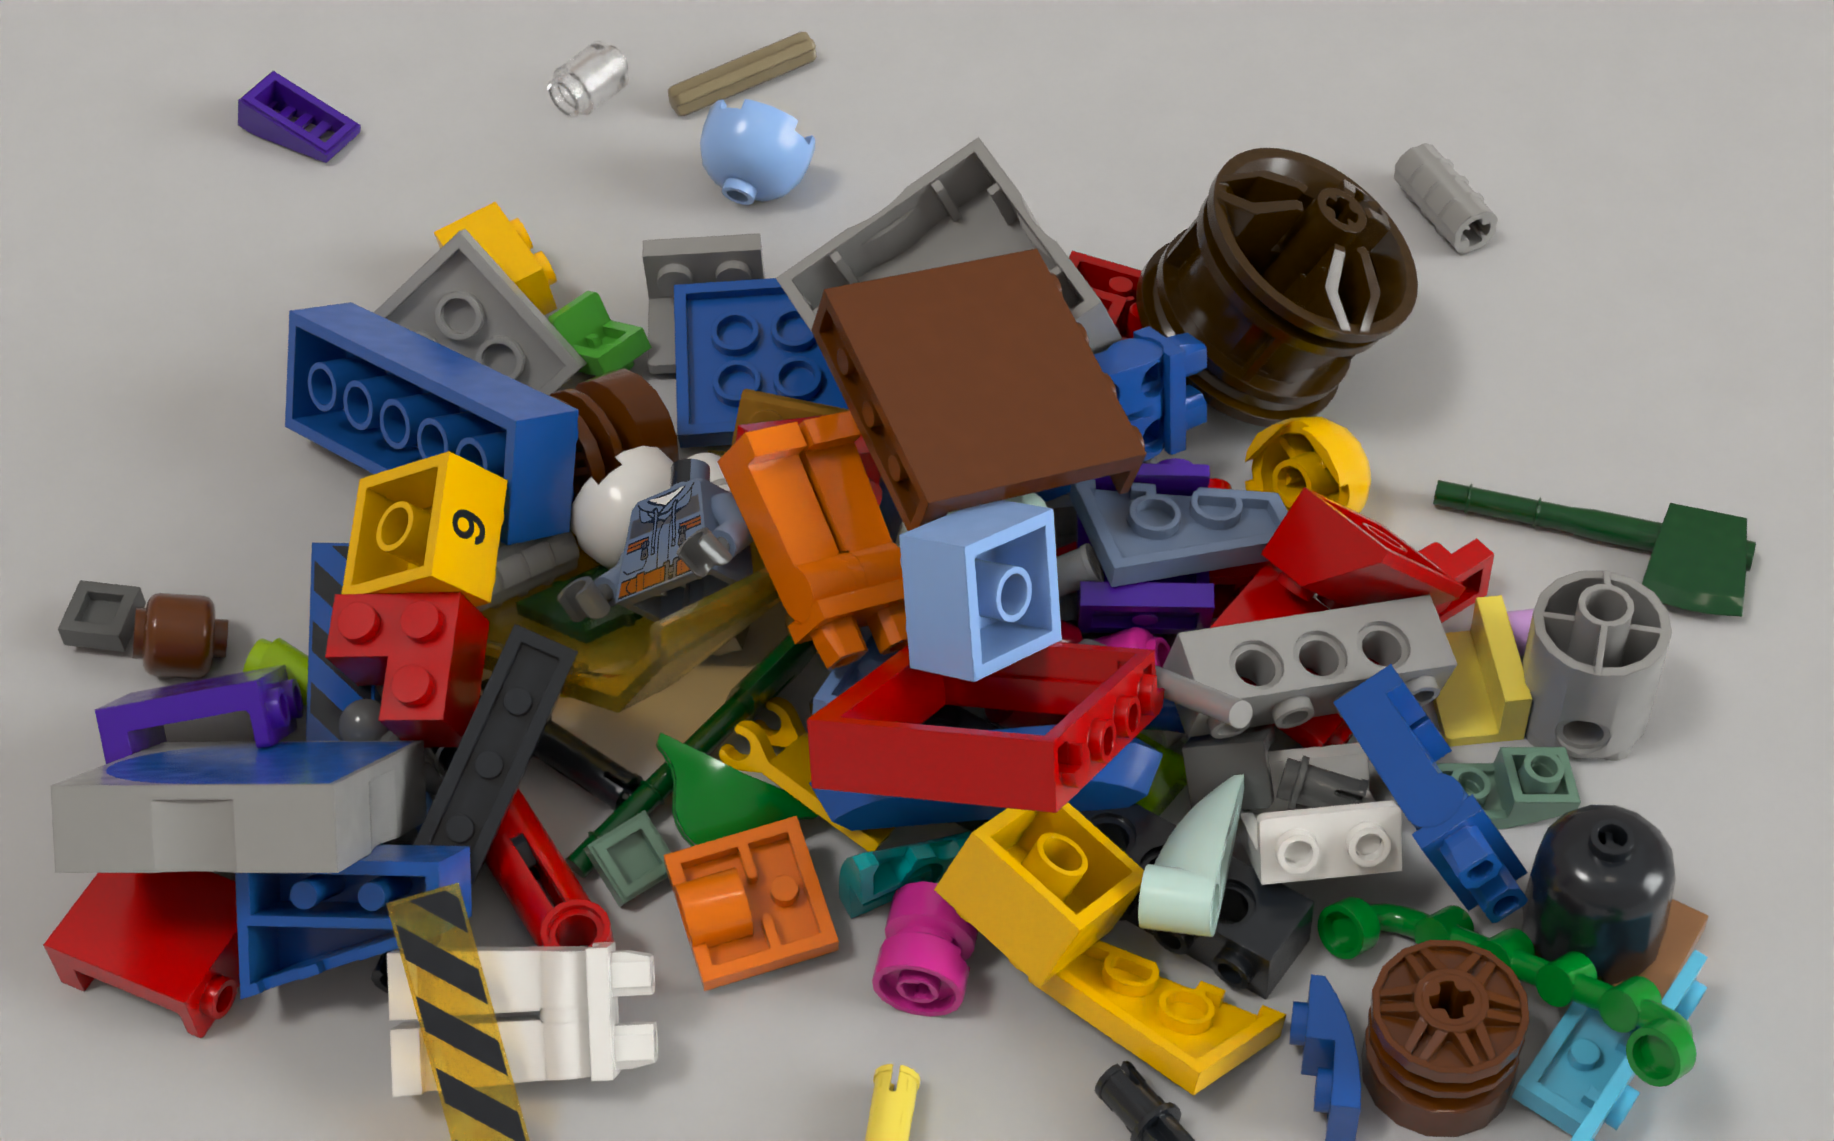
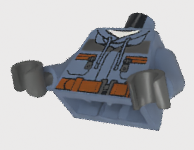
(674, 552)

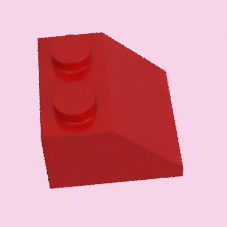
(1350, 558)

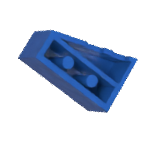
(318, 921)

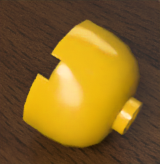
(1313, 456)

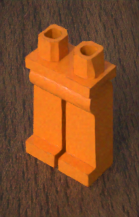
(820, 534)

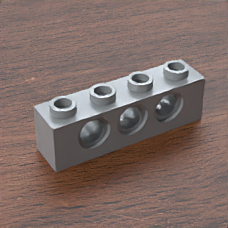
(1328, 642)

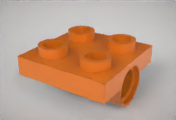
(751, 903)

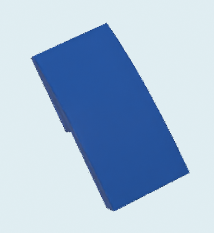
(1330, 1056)

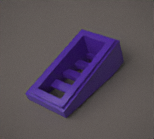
(275, 92)

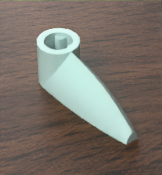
(1191, 871)

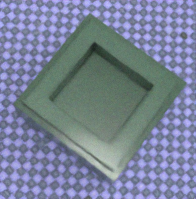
(629, 858)

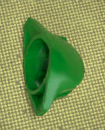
(718, 800)

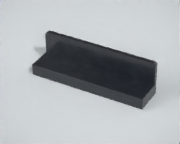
(498, 745)

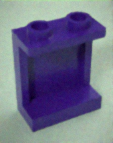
(1156, 605)
(139, 717)

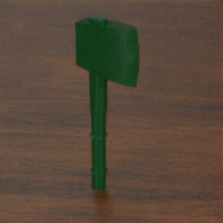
(1695, 555)
(742, 704)

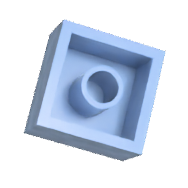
(980, 589)

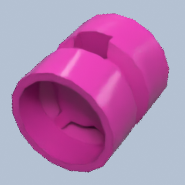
(923, 953)

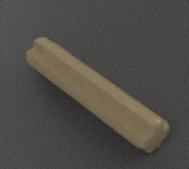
(742, 73)

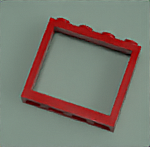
(877, 743)

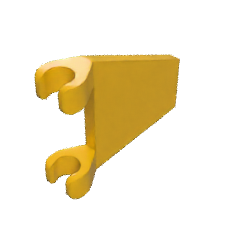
(791, 766)

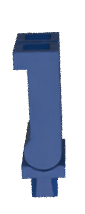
(1153, 389)
(1448, 821)

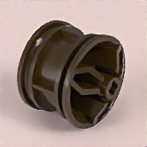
(1280, 284)

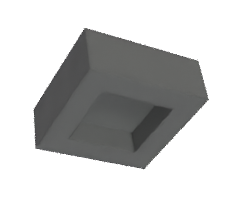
(101, 616)

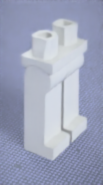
(576, 1020)

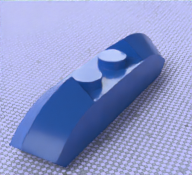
(1116, 786)

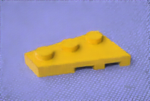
(1167, 1025)

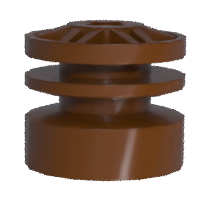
(613, 417)
(1444, 1037)

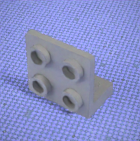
(689, 262)

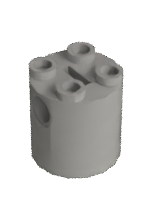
(1594, 663)

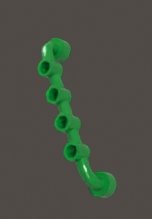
(1656, 1051)

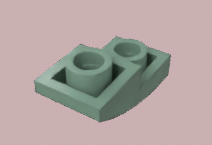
(1520, 785)

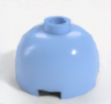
(754, 151)

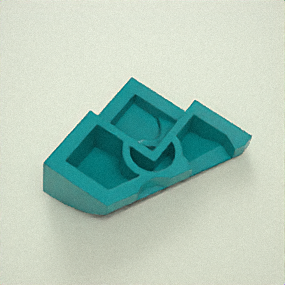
(875, 876)

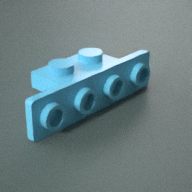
(1584, 1069)

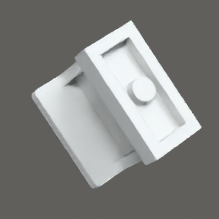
(1322, 840)

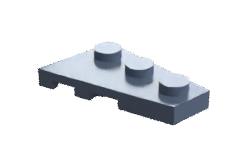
(1167, 536)

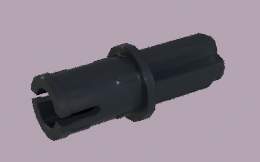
(1139, 1106)

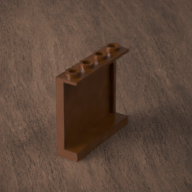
(974, 385)

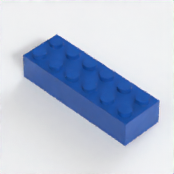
(401, 398)

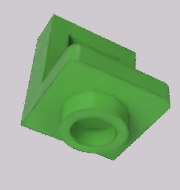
(597, 338)

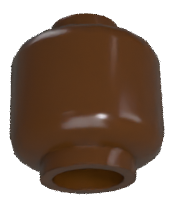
(179, 635)

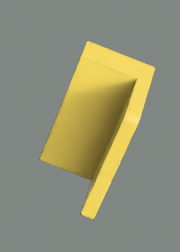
(1487, 689)

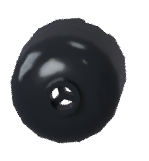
(1601, 890)

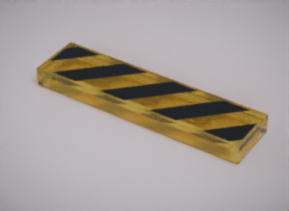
(456, 1016)

